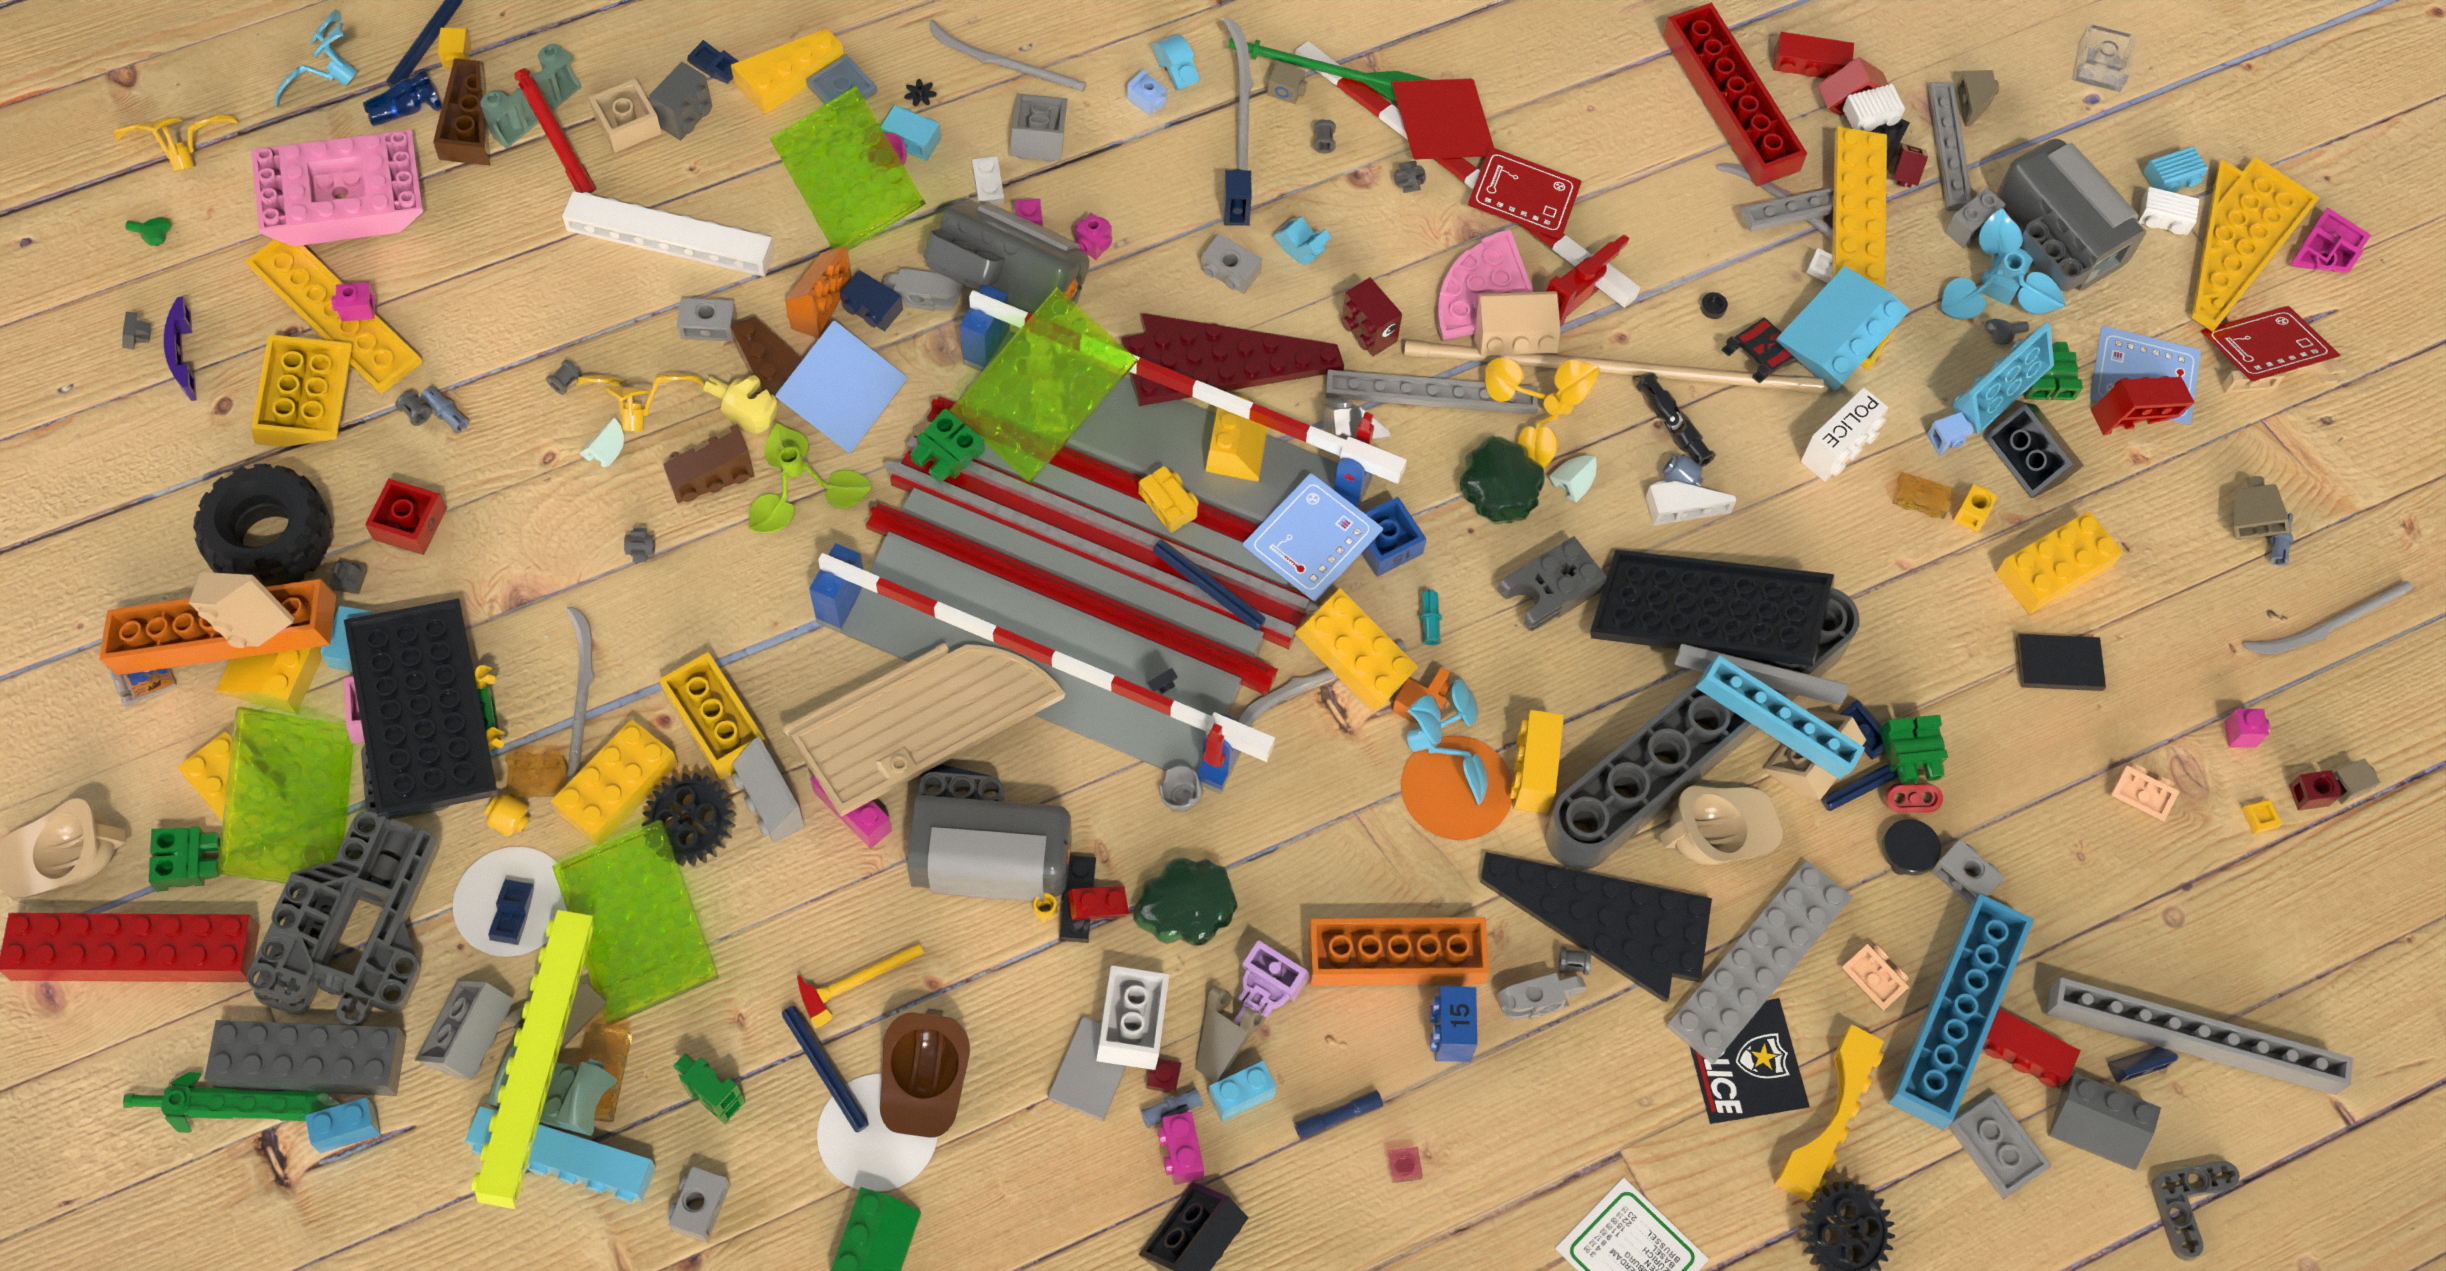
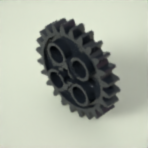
(705, 798)
(1860, 1208)

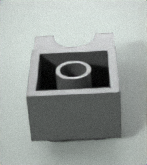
(1555, 582)

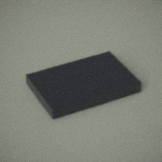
(2060, 662)

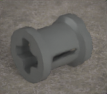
(1324, 136)
(563, 377)
(413, 408)
(1574, 960)

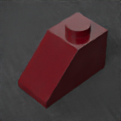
(1909, 165)

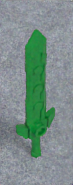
(228, 1103)

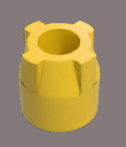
(1050, 902)

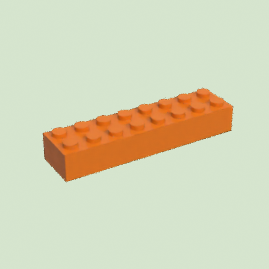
(176, 636)

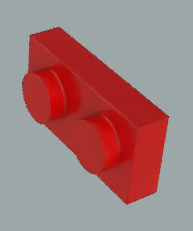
(1098, 903)

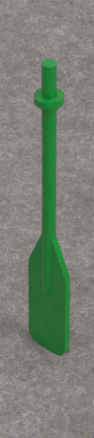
(1377, 80)

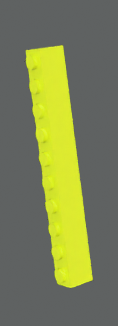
(535, 1060)

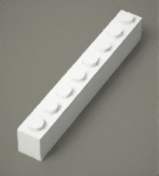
(668, 233)

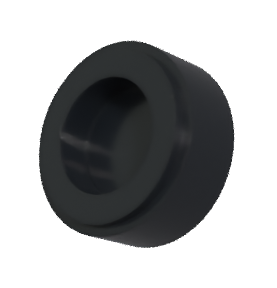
(1714, 305)

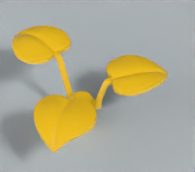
(177, 153)
(1572, 378)
(631, 412)

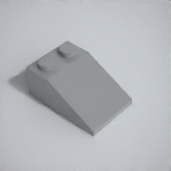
(1038, 127)

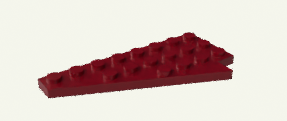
(1223, 356)

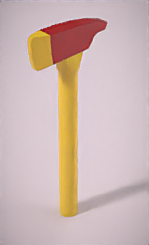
(816, 998)

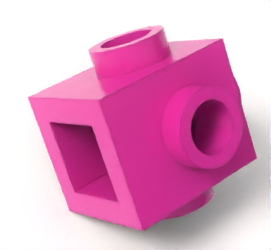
(1093, 235)

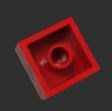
(406, 516)

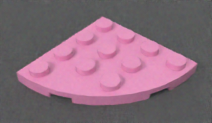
(1484, 269)

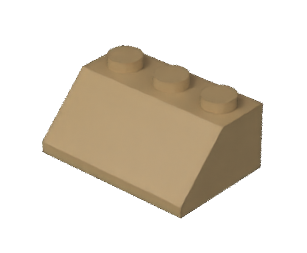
(1517, 323)
(239, 608)
(1800, 773)

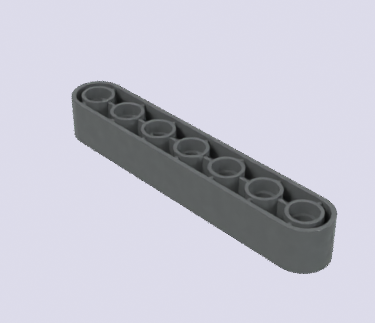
(1680, 739)

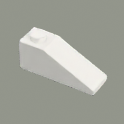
(1682, 502)

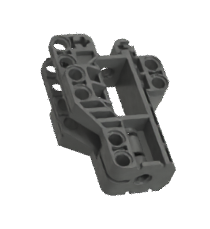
(336, 890)

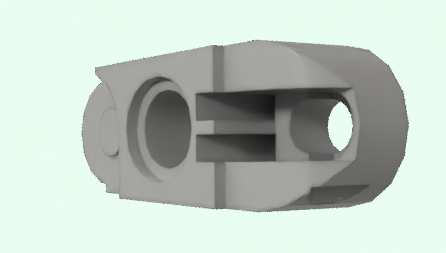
(924, 289)
(1539, 996)

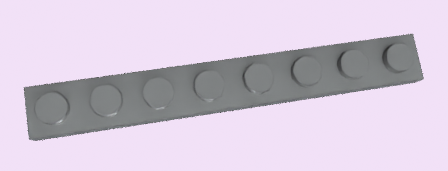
(1424, 392)

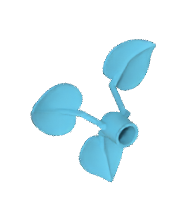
(338, 67)
(2004, 237)
(1429, 735)

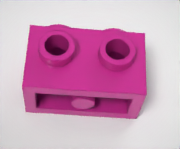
(1182, 1148)

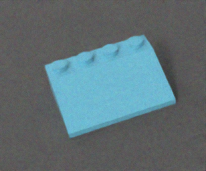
(1842, 326)
(2007, 379)

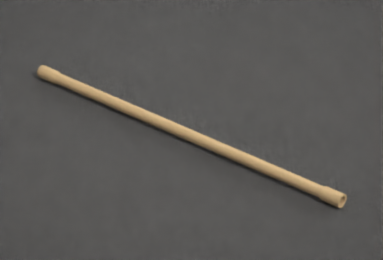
(1799, 384)

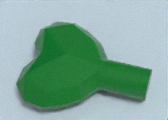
(152, 230)

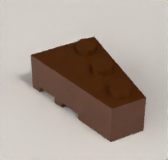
(764, 354)
(710, 468)

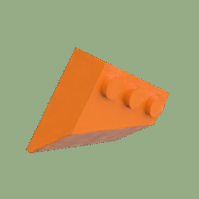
(818, 292)

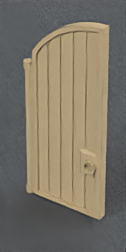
(917, 719)

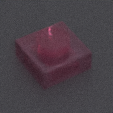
(1404, 1164)

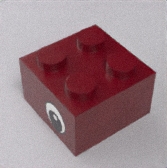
(1371, 317)

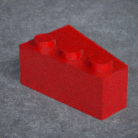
(2142, 400)

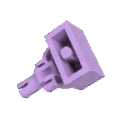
(1269, 981)

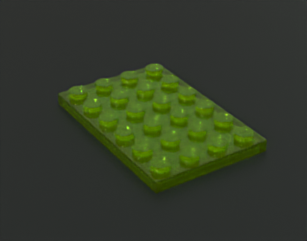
(847, 171)
(1044, 385)
(284, 795)
(644, 922)

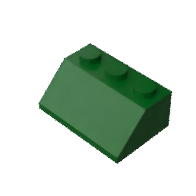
(876, 1234)

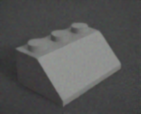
(1343, 418)
(766, 792)
(465, 1029)

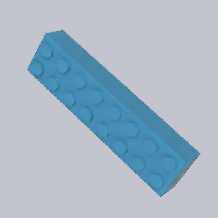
(1961, 1012)

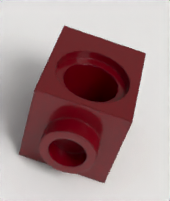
(2307, 797)

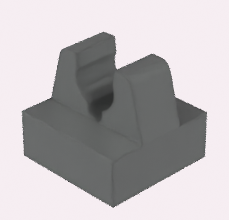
(134, 331)
(348, 577)

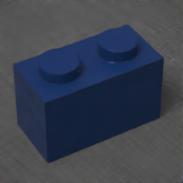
(1237, 197)
(871, 301)

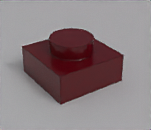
(1165, 1076)

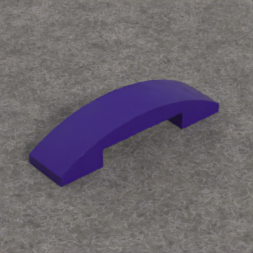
(179, 323)

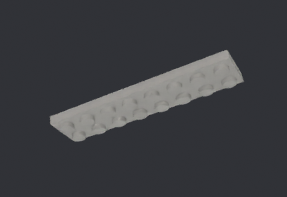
(1759, 962)

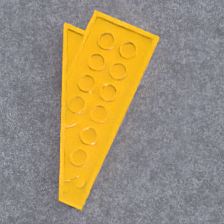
(2245, 228)

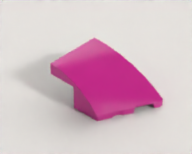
(2331, 244)

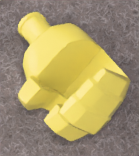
(750, 414)

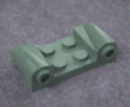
(512, 116)
(571, 1094)

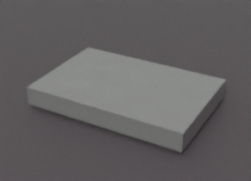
(1082, 1080)
(1999, 1145)

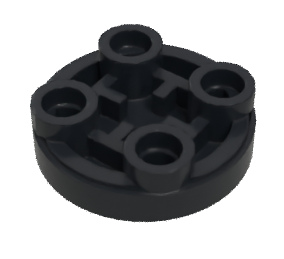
(1911, 847)

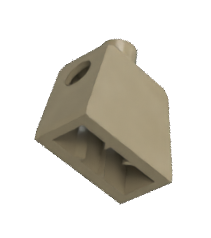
(2259, 510)

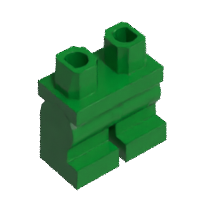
(2060, 377)
(948, 446)
(1915, 746)
(181, 857)
(703, 1084)

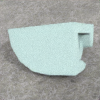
(605, 444)
(1575, 476)

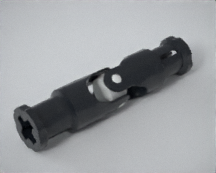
(1665, 406)

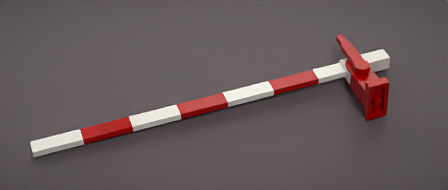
(1590, 270)

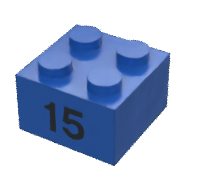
(1399, 540)
(1455, 1024)

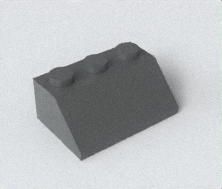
(2104, 1121)

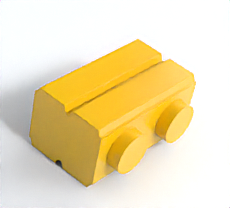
(1168, 498)

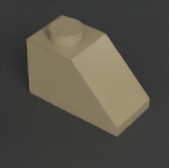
(1976, 93)

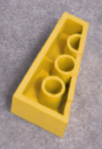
(782, 71)

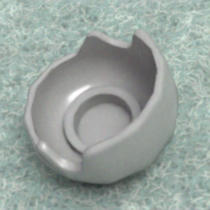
(1181, 788)

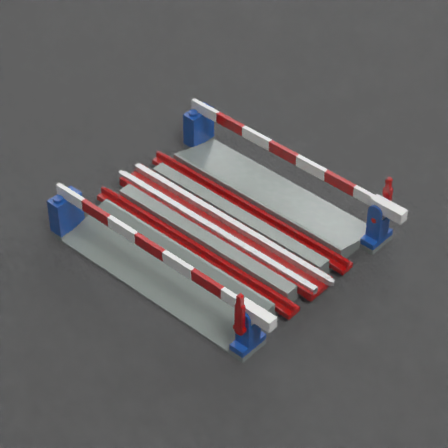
(1071, 566)

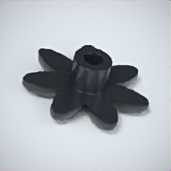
(920, 93)

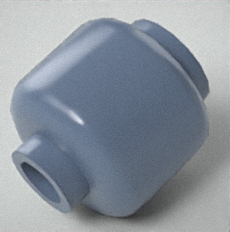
(1683, 470)

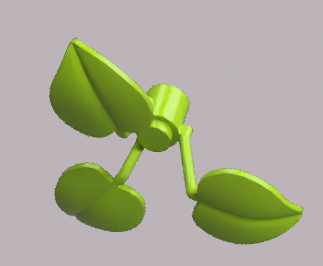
(786, 450)

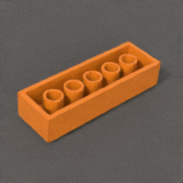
(1398, 951)

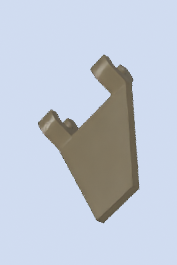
(584, 1009)
(1221, 1037)

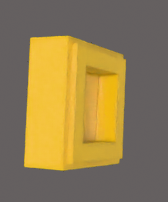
(2261, 816)

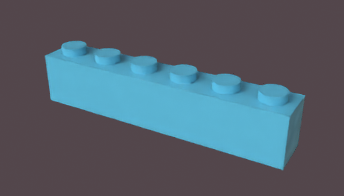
(1780, 717)
(576, 1160)

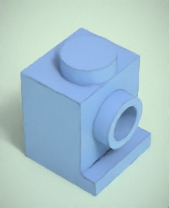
(1146, 93)
(1949, 432)

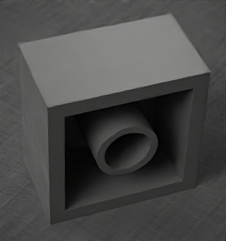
(681, 100)

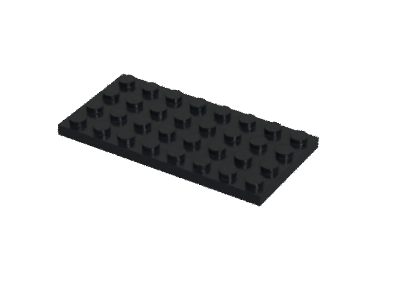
(1713, 606)
(419, 709)

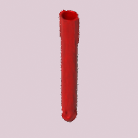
(574, 169)

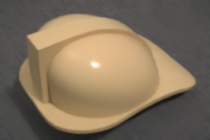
(1723, 825)
(57, 850)

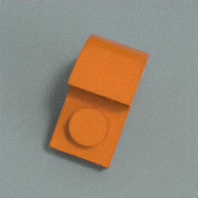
(1412, 691)

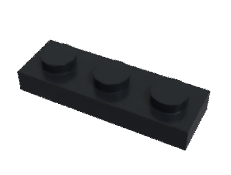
(1163, 682)
(1080, 875)

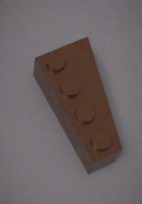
(462, 125)

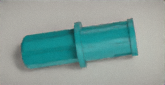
(1431, 618)

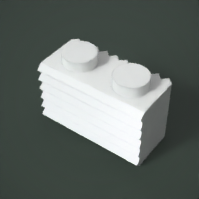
(1874, 108)
(2168, 211)

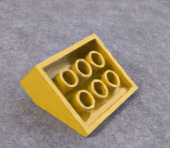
(300, 391)
(273, 678)

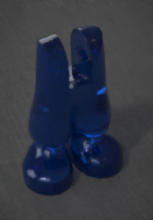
(402, 99)

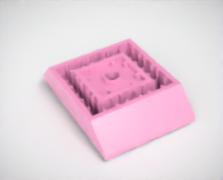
(301, 180)

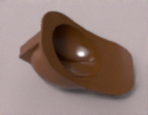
(923, 1073)

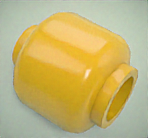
(507, 815)

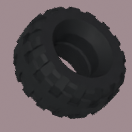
(253, 496)

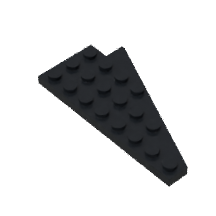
(1625, 924)

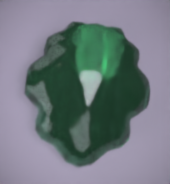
(1501, 480)
(1186, 902)

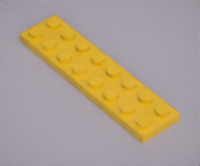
(1860, 203)
(308, 290)

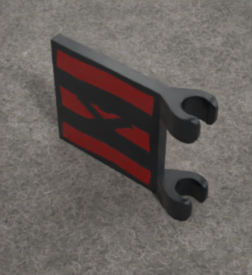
(1761, 345)

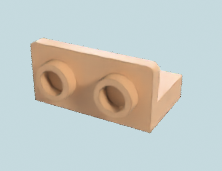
(2144, 792)
(1876, 976)

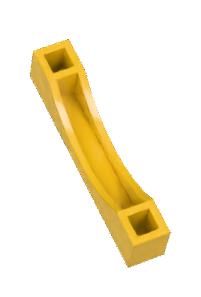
(1853, 1061)

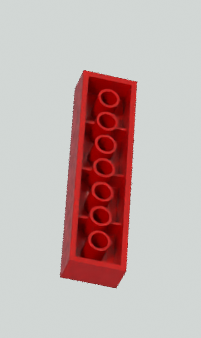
(1734, 94)
(128, 947)

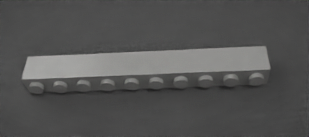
(2200, 1036)

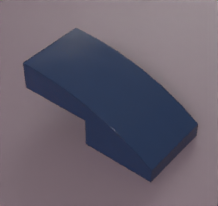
(712, 62)
(512, 912)

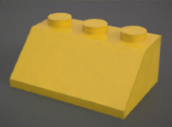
(1236, 446)

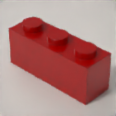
(1811, 55)
(2030, 1049)

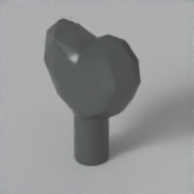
(2003, 331)

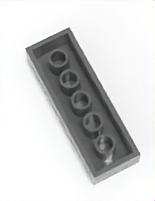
(305, 1057)

